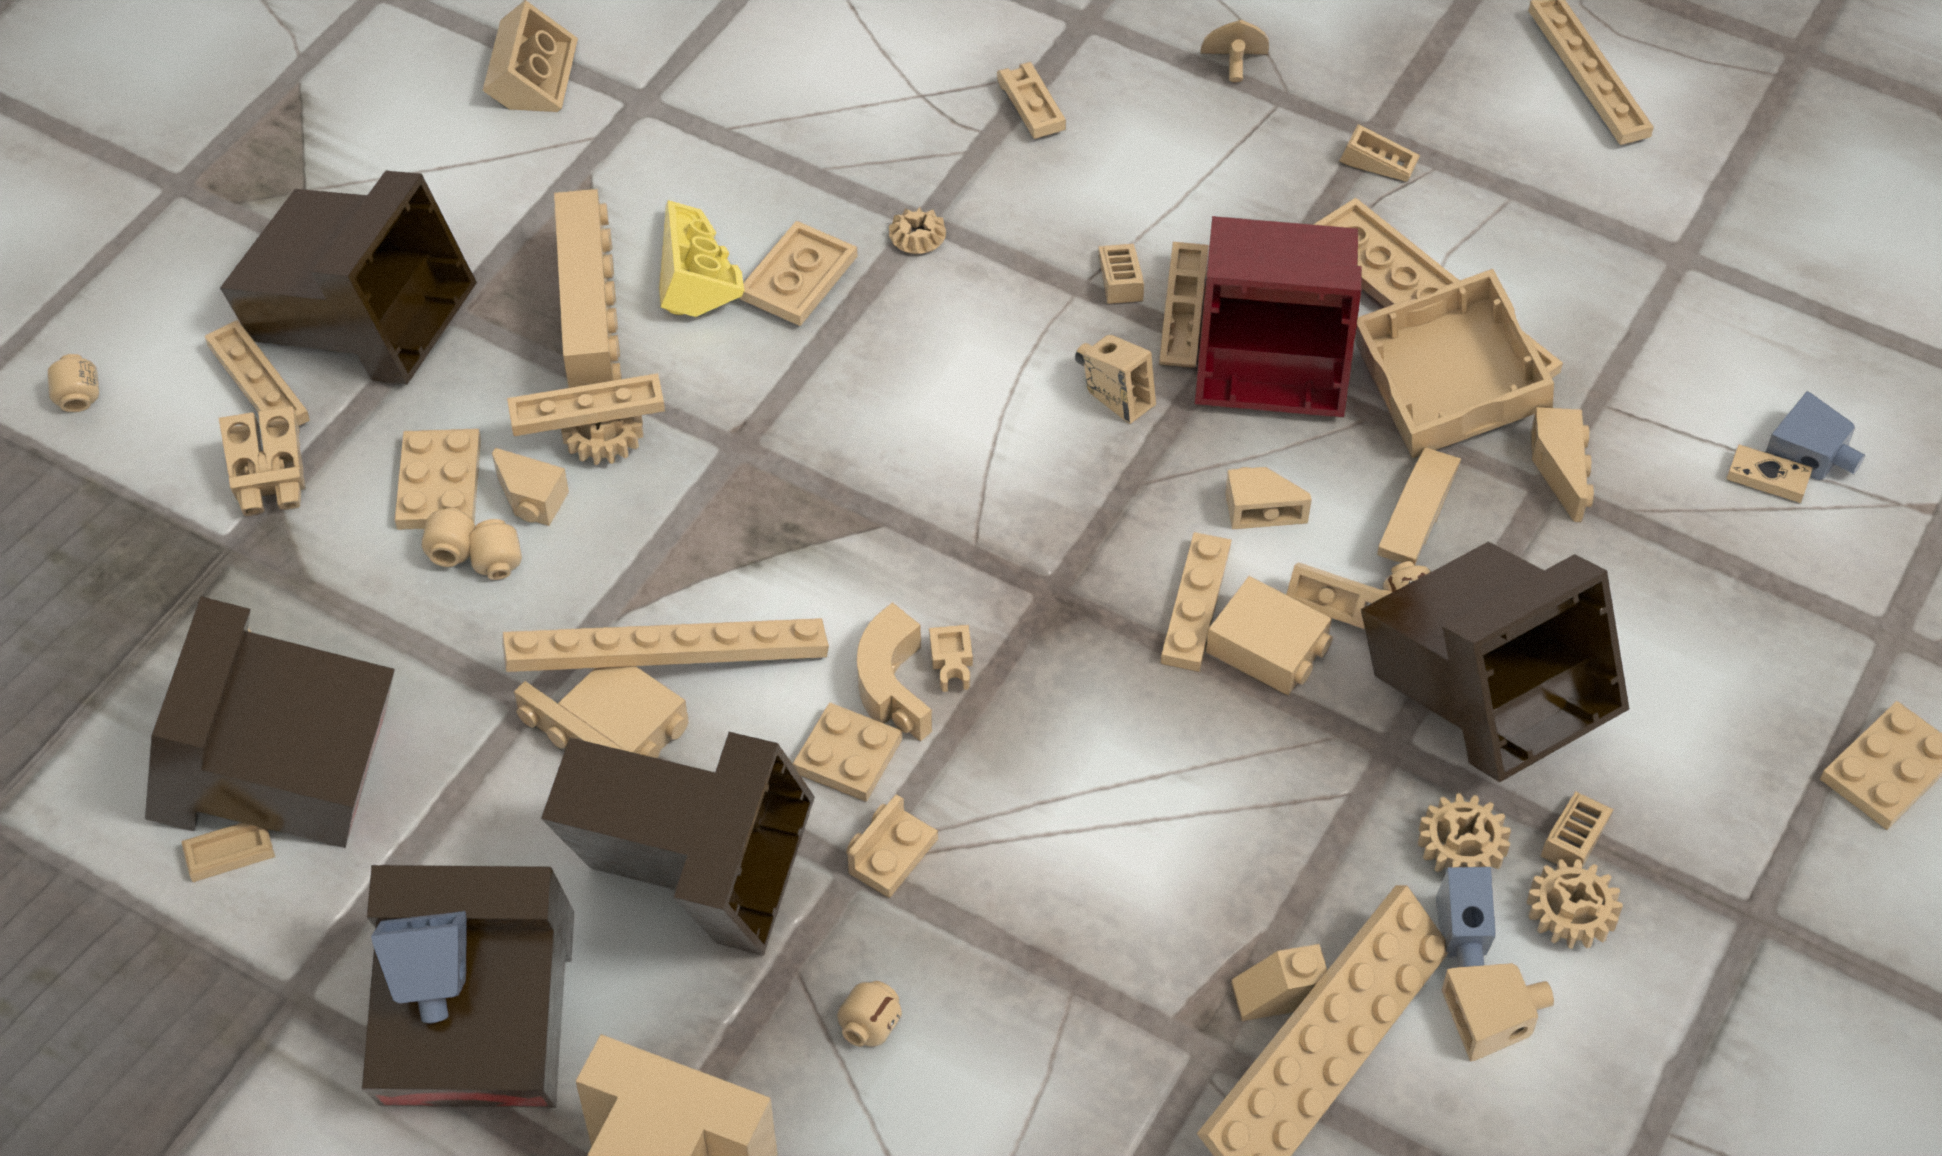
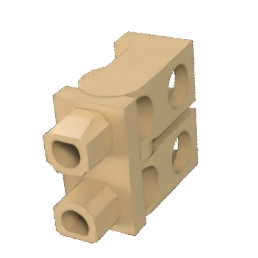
(264, 472)

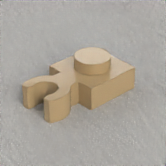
(951, 653)

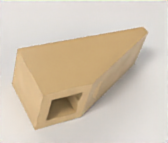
(1560, 456)

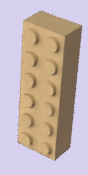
(585, 289)

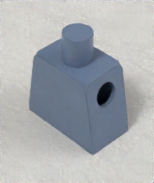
(1816, 438)
(1467, 913)
(423, 960)

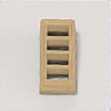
(1367, 152)
(1123, 289)
(1557, 849)

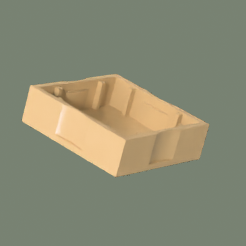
(1453, 363)

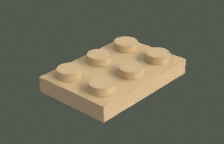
(798, 273)
(436, 474)
(1888, 765)

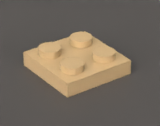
(848, 751)

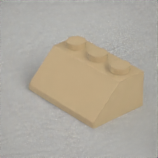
(530, 61)

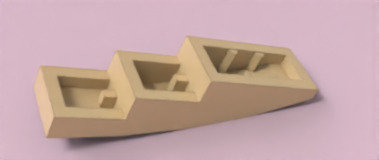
(1183, 305)
(1418, 506)

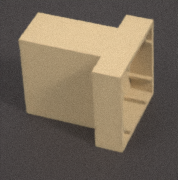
(663, 1108)

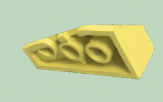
(693, 266)

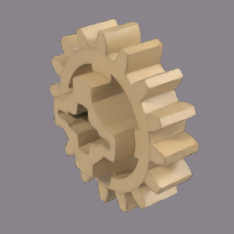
(604, 438)
(1464, 836)
(1574, 903)

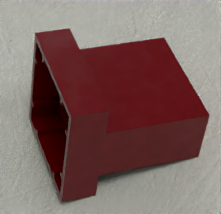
(1279, 316)

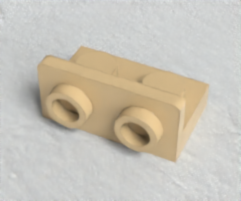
(889, 847)

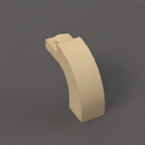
(881, 650)

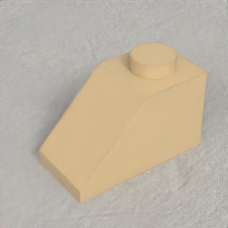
(531, 486)
(1264, 499)
(1278, 982)

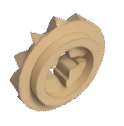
(921, 240)

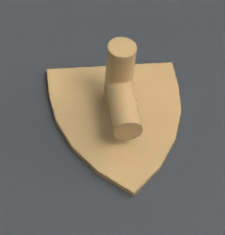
(1236, 40)

